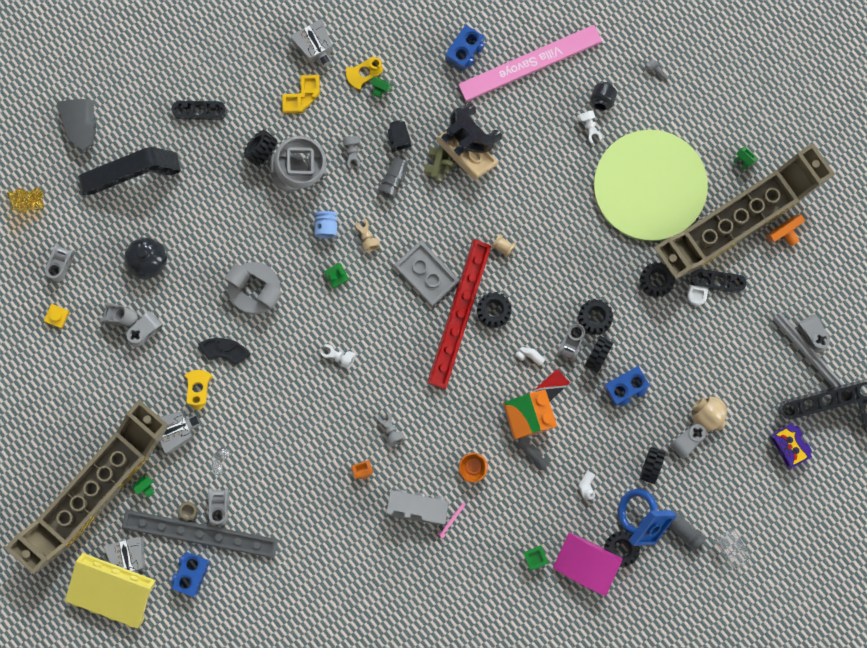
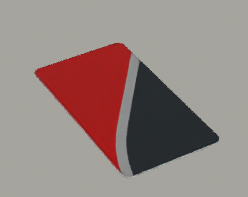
(553, 384)

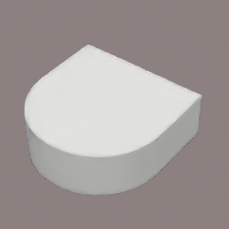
(697, 295)

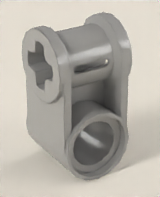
(60, 259)
(119, 315)
(145, 327)
(813, 330)
(571, 344)
(686, 442)
(218, 502)

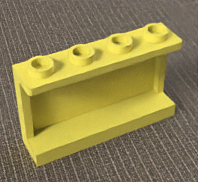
(109, 590)

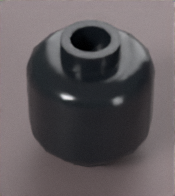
(603, 96)

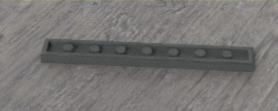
(200, 534)

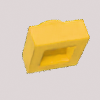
(56, 316)

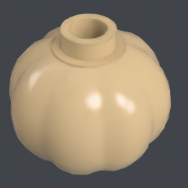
(710, 413)

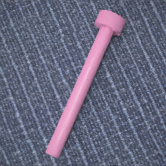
(442, 533)

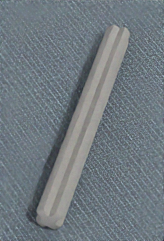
(809, 353)

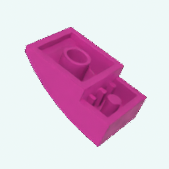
(587, 563)

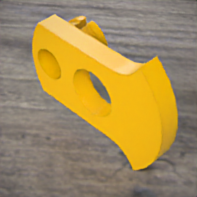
(356, 79)
(197, 377)

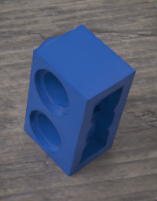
(460, 46)
(624, 383)
(196, 576)

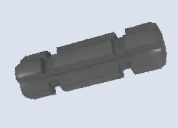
(533, 453)

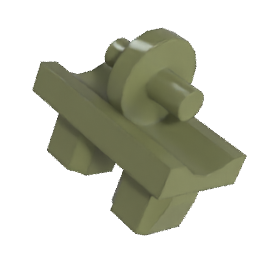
(442, 164)

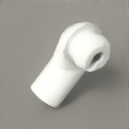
(530, 353)
(585, 486)

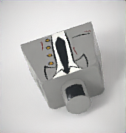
(314, 43)
(178, 431)
(127, 554)

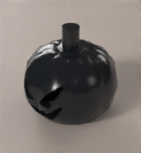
(145, 258)

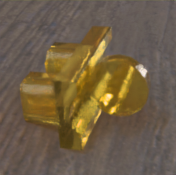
(26, 200)

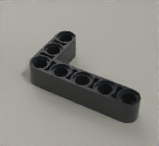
(129, 167)
(836, 401)

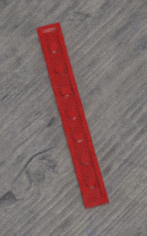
(459, 314)

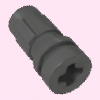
(394, 175)
(687, 532)

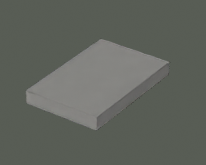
(426, 273)

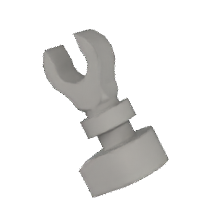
(351, 142)
(394, 437)

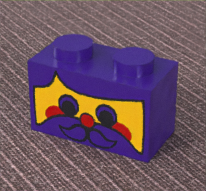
(791, 446)

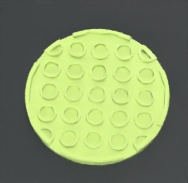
(650, 185)

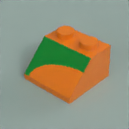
(530, 414)

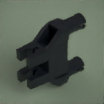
(468, 133)

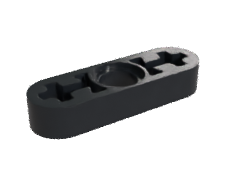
(185, 114)
(731, 287)

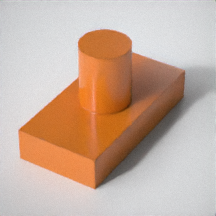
(786, 230)

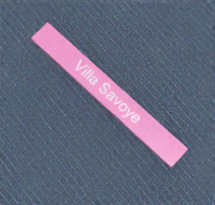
(530, 63)

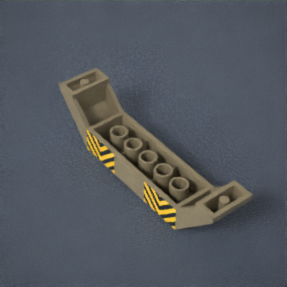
(745, 213)
(90, 490)

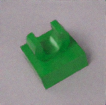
(381, 86)
(746, 156)
(336, 275)
(143, 484)
(535, 558)

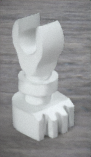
(588, 117)
(346, 360)

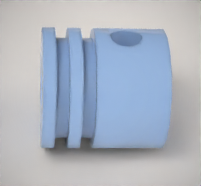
(325, 224)

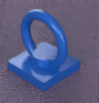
(651, 526)

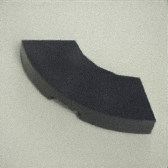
(225, 349)

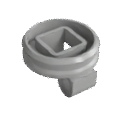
(298, 179)
(239, 276)

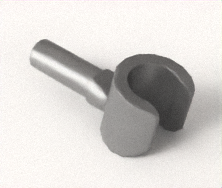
(653, 65)

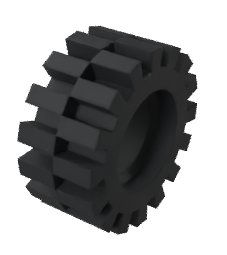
(260, 147)
(654, 290)
(603, 308)
(486, 318)
(598, 354)
(652, 465)
(624, 537)

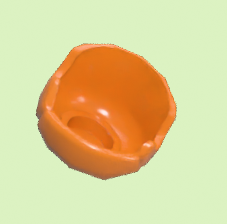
(473, 467)

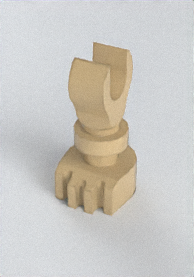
(370, 243)

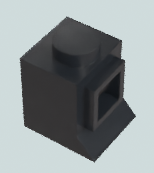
(399, 136)

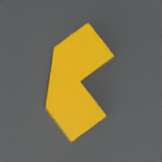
(300, 102)

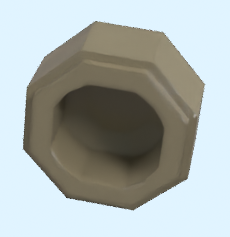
(188, 511)

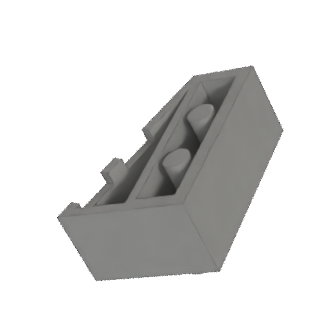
(417, 507)

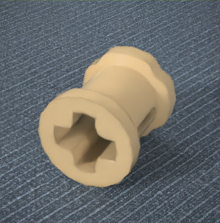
(503, 246)

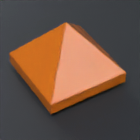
(362, 470)

